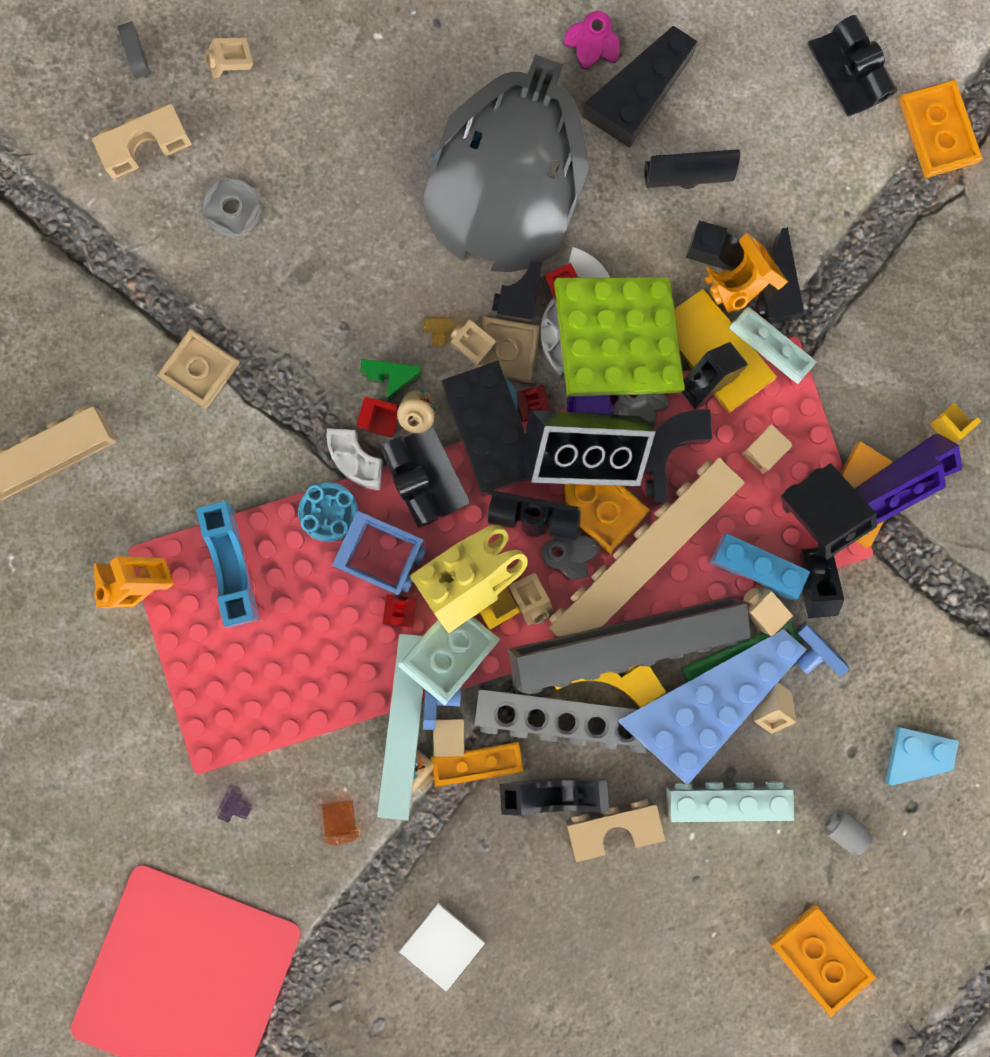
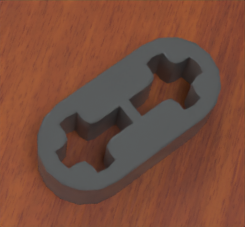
(133, 49)

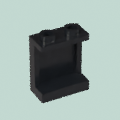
(829, 510)

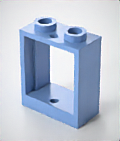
(351, 544)

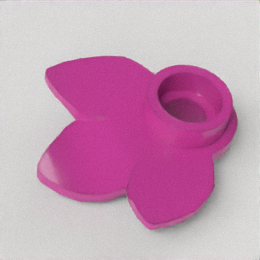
(593, 43)

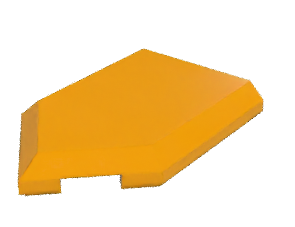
(606, 512)

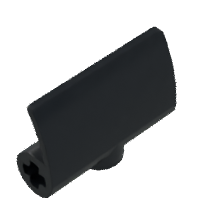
(853, 66)
(691, 169)
(424, 476)
(509, 508)

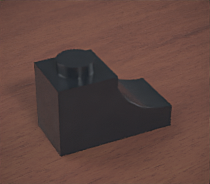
(715, 247)
(519, 299)
(712, 374)
(822, 588)

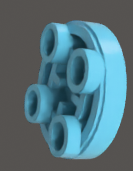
(327, 511)

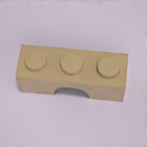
(118, 145)
(588, 831)

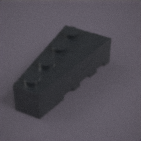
(637, 90)

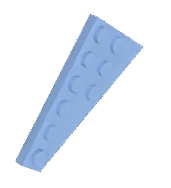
(701, 715)

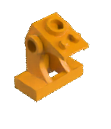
(756, 263)
(120, 588)

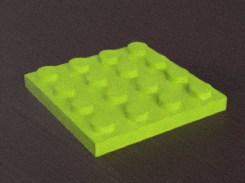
(618, 336)

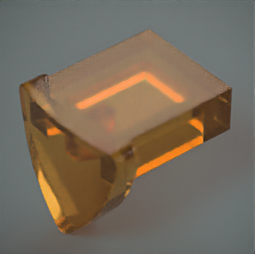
(339, 823)

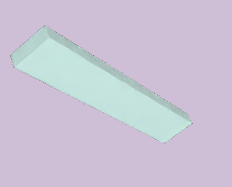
(401, 739)

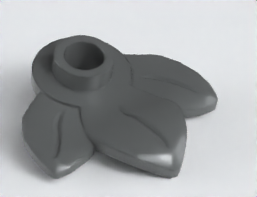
(641, 405)
(574, 555)

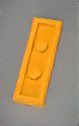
(477, 764)

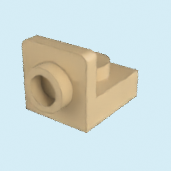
(228, 55)
(472, 342)
(531, 599)

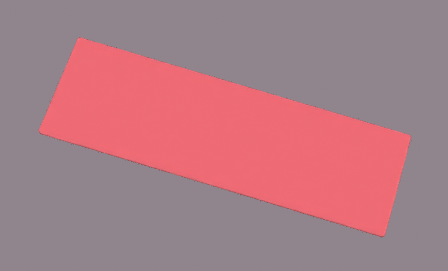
(320, 638)

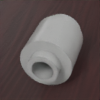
(848, 832)

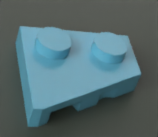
(919, 756)

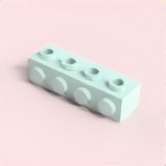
(730, 804)

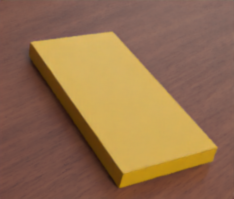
(705, 327)

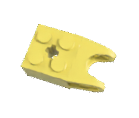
(468, 576)

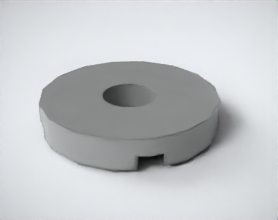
(243, 219)

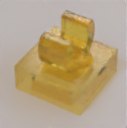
(438, 327)

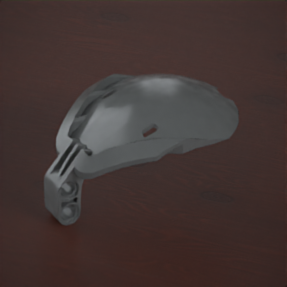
(500, 195)

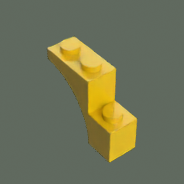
(637, 683)

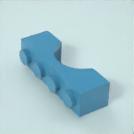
(233, 579)

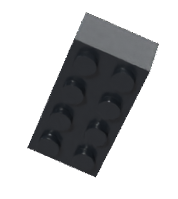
(487, 425)
(585, 448)

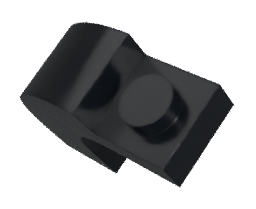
(680, 430)
(554, 795)

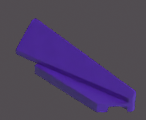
(911, 477)

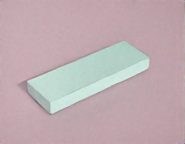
(772, 345)

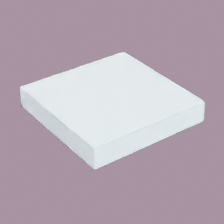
(442, 946)

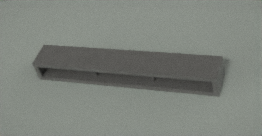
(628, 644)

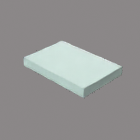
(447, 660)

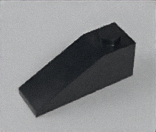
(786, 303)

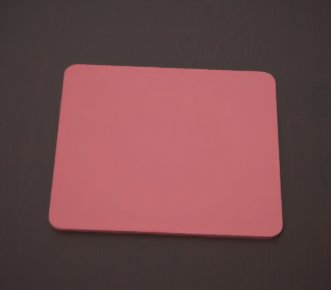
(184, 973)

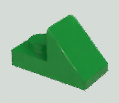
(399, 375)

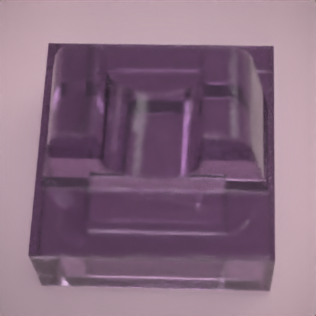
(233, 805)

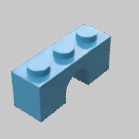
(760, 566)

